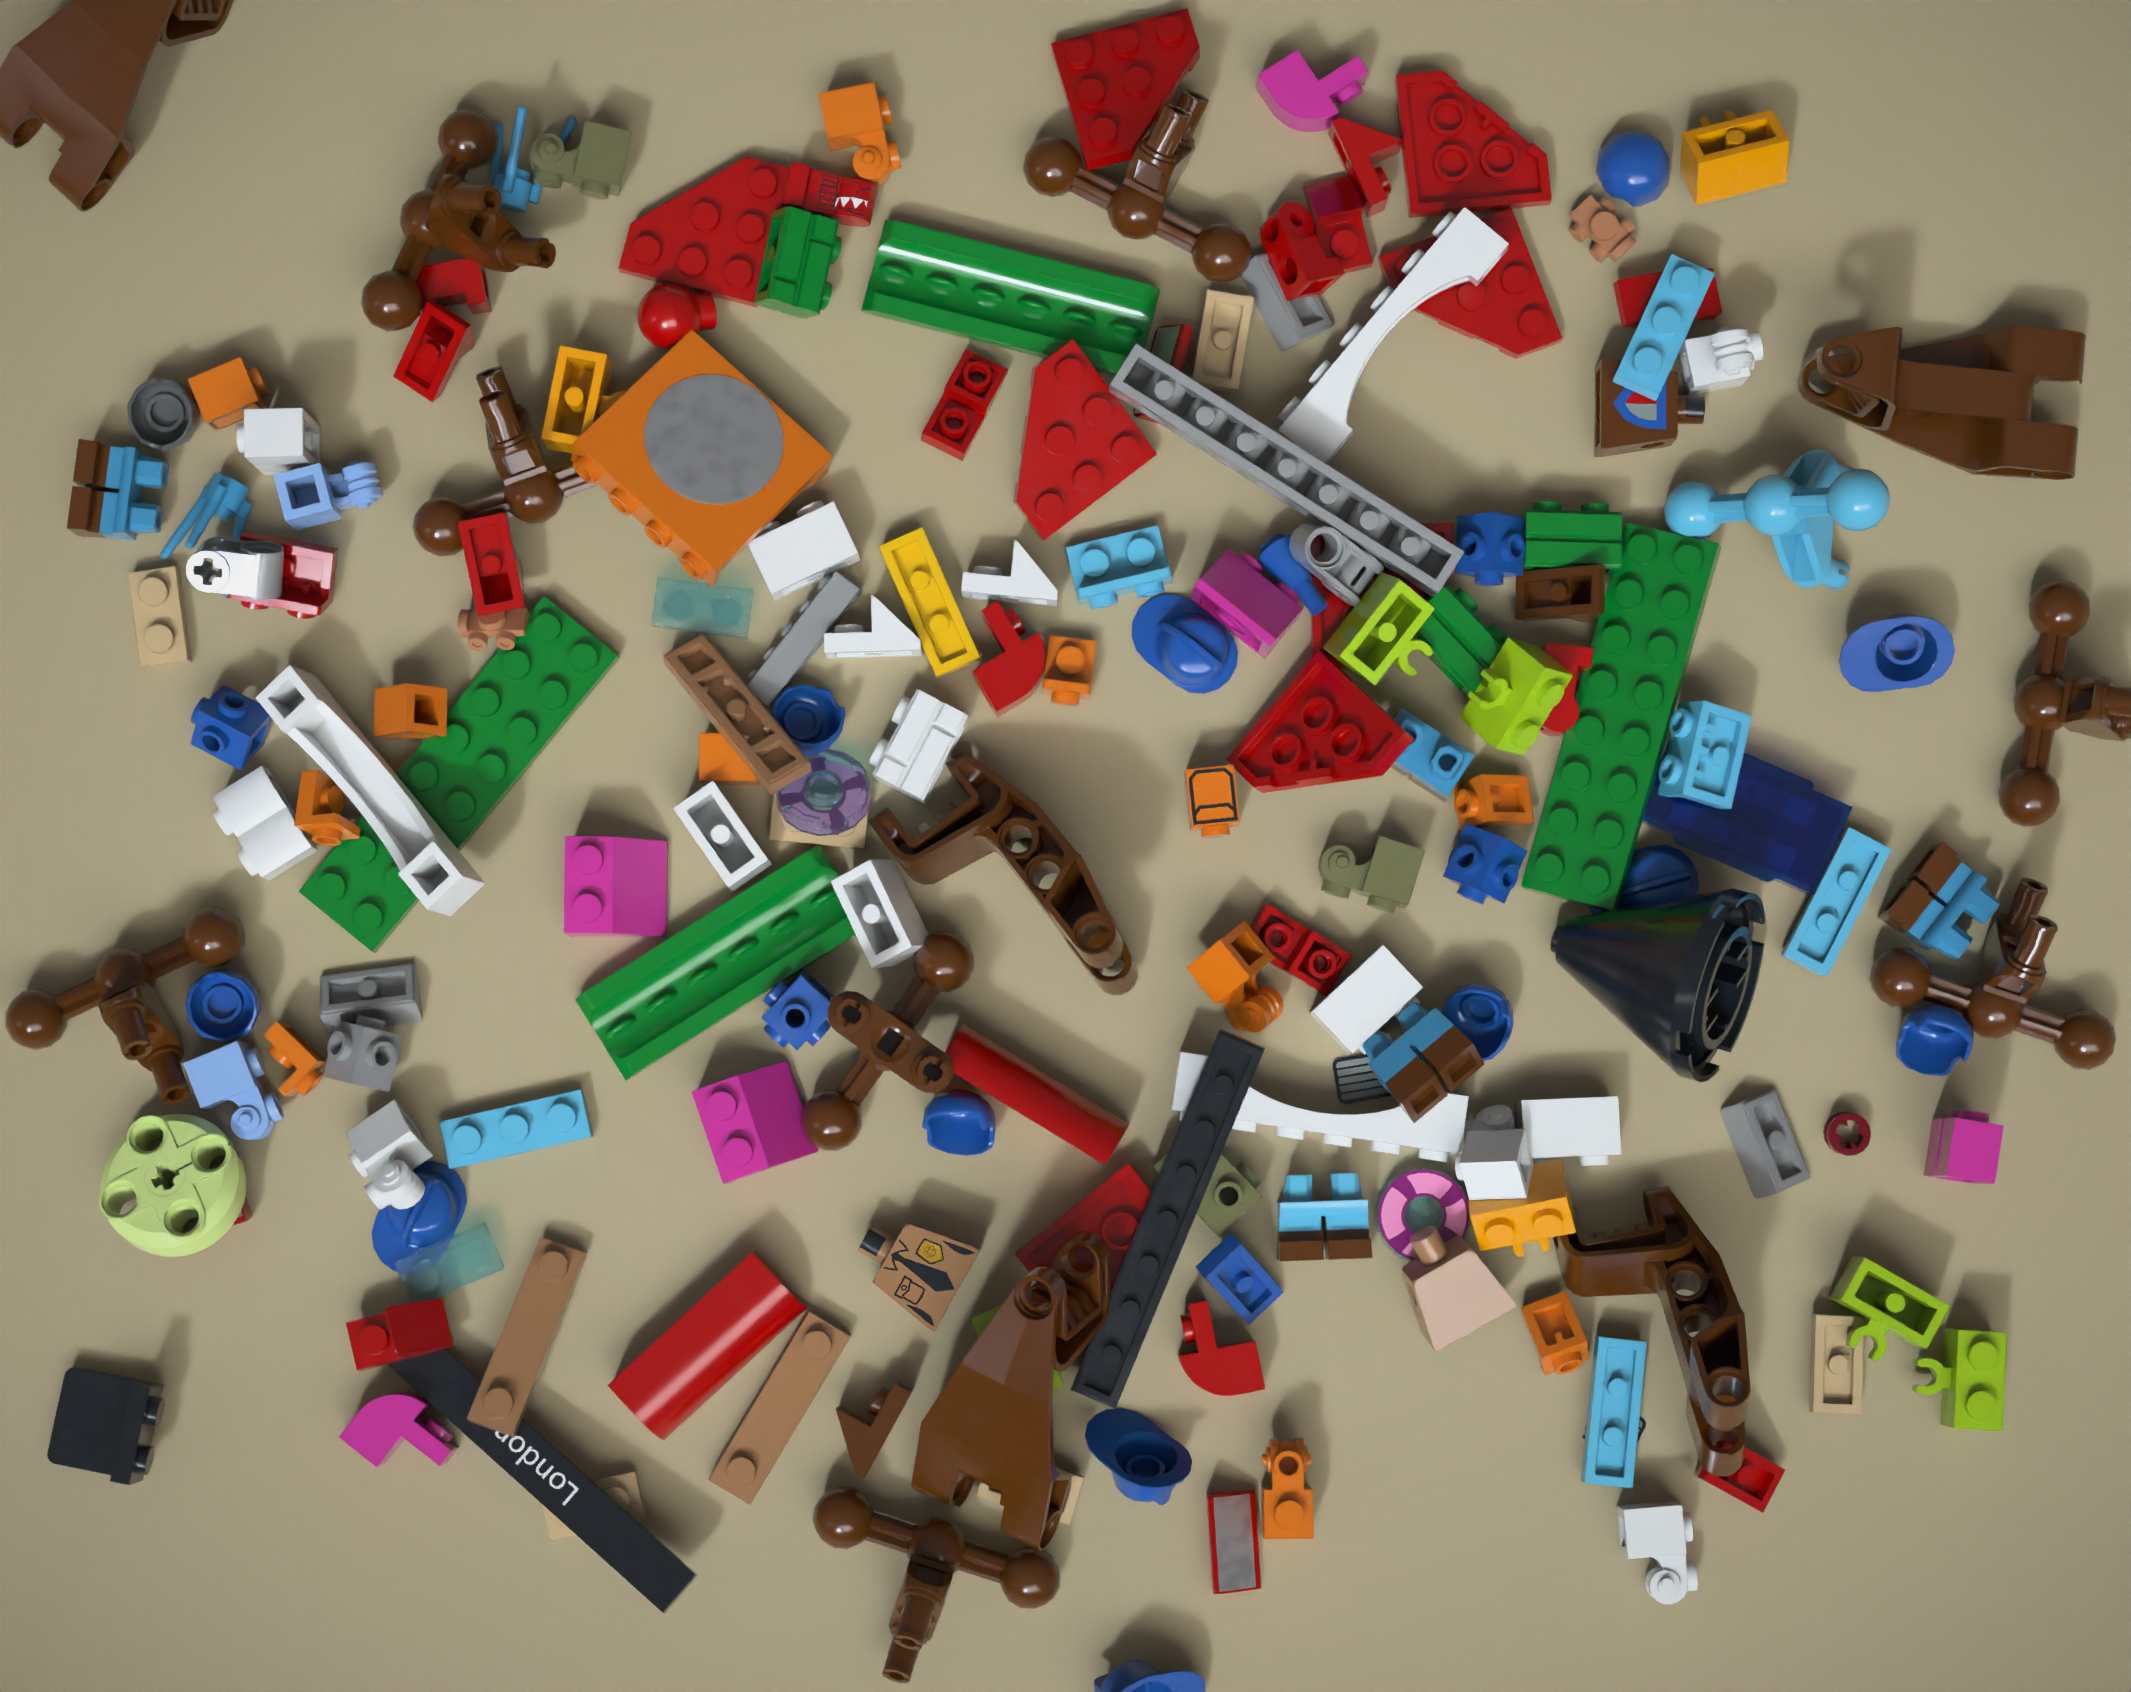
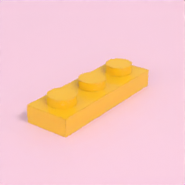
(929, 603)

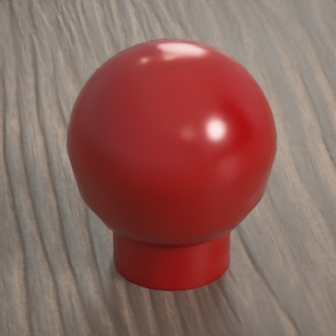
(672, 311)

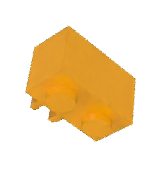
(1734, 156)
(576, 396)
(1540, 1216)

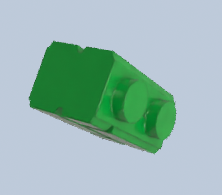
(798, 263)
(1572, 537)
(1460, 639)

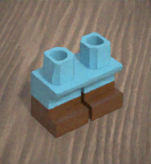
(1344, 1220)

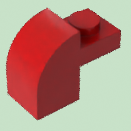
(1018, 670)
(1218, 1369)

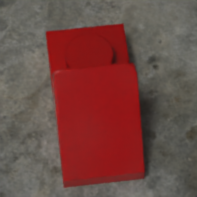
(1358, 151)
(1338, 222)
(434, 350)
(492, 564)
(400, 1333)
(1751, 1483)

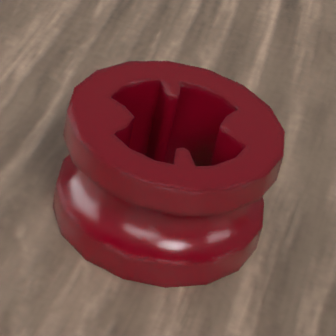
(1860, 1127)

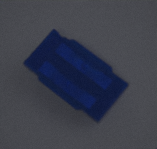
(1771, 832)

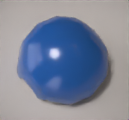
(1633, 167)
(809, 717)
(223, 1005)
(1481, 1016)
(1933, 1039)
(959, 1123)

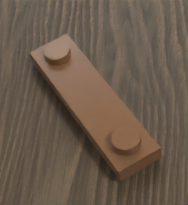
(737, 713)
(526, 1337)
(779, 1407)

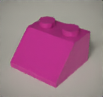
(1247, 601)
(615, 887)
(753, 1121)

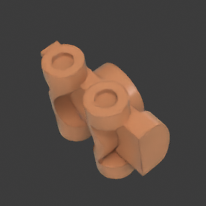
(1596, 220)
(502, 625)

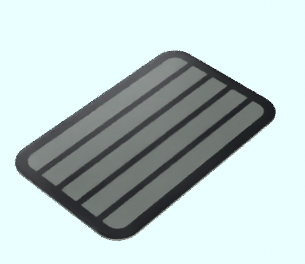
(1356, 1080)

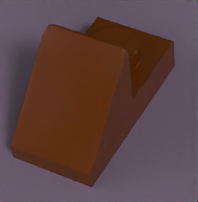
(1561, 594)
(867, 1438)

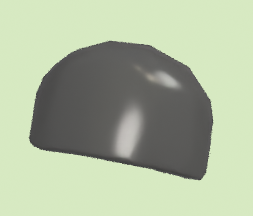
(163, 413)

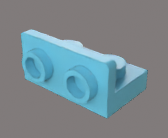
(1119, 567)
(1704, 753)

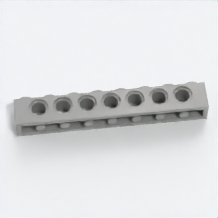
(1284, 470)

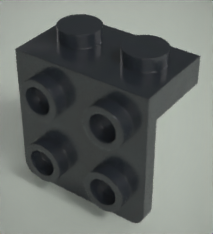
(106, 1424)

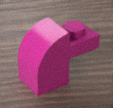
(1301, 99)
(392, 1418)

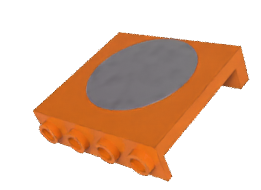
(699, 457)

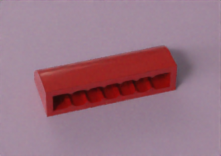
(1035, 1094)
(707, 1346)

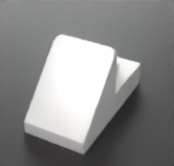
(1024, 585)
(887, 638)

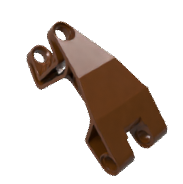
(83, 80)
(1957, 397)
(993, 823)
(1661, 1261)
(998, 1404)

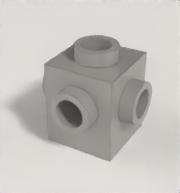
(363, 1053)

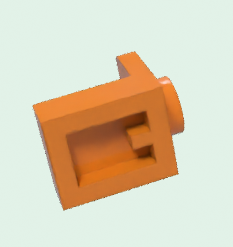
(1069, 669)
(1493, 801)
(320, 808)
(292, 1049)
(1556, 1334)

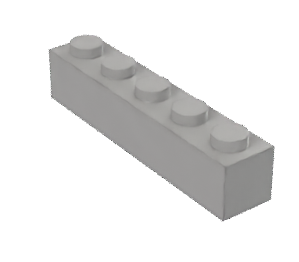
(802, 638)

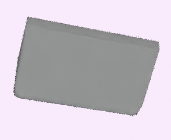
(1288, 321)
(375, 993)
(1765, 1144)

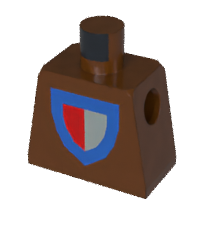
(1635, 423)

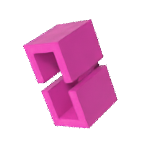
(1964, 1148)

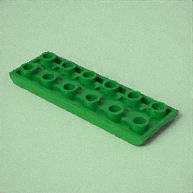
(1006, 296)
(718, 964)

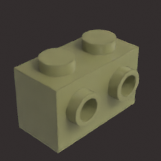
(1227, 1196)

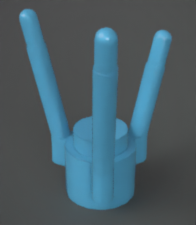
(514, 182)
(219, 500)

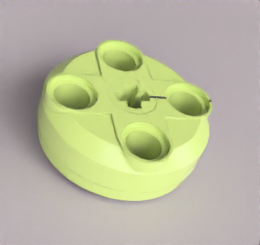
(173, 1185)

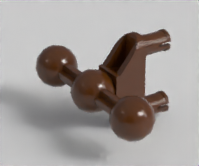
(1139, 204)
(452, 216)
(530, 489)
(2049, 702)
(2008, 977)
(127, 998)
(888, 1041)
(934, 1553)

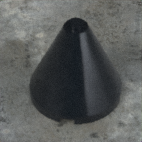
(1671, 971)

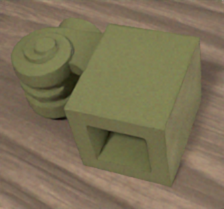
(593, 166)
(1385, 878)

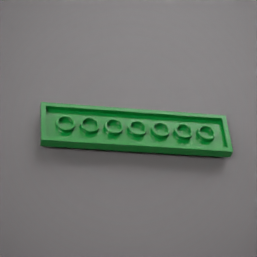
(1623, 718)
(464, 776)

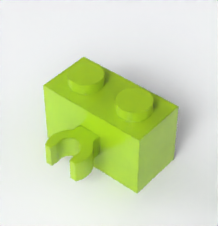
(1381, 630)
(1515, 696)
(1887, 1305)
(1969, 1379)

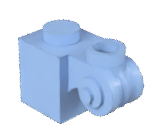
(316, 497)
(235, 1076)

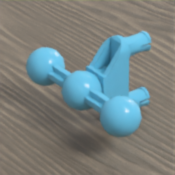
(1791, 509)

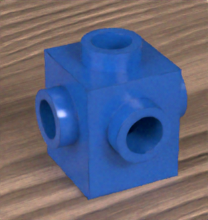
(1491, 547)
(230, 726)
(1484, 865)
(803, 994)

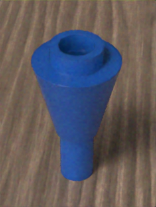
(1279, 562)

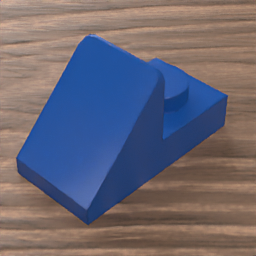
(1239, 1279)

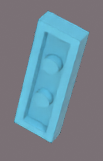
(1663, 327)
(1836, 902)
(516, 1129)
(1613, 1412)

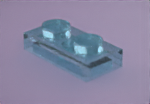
(702, 608)
(449, 1264)

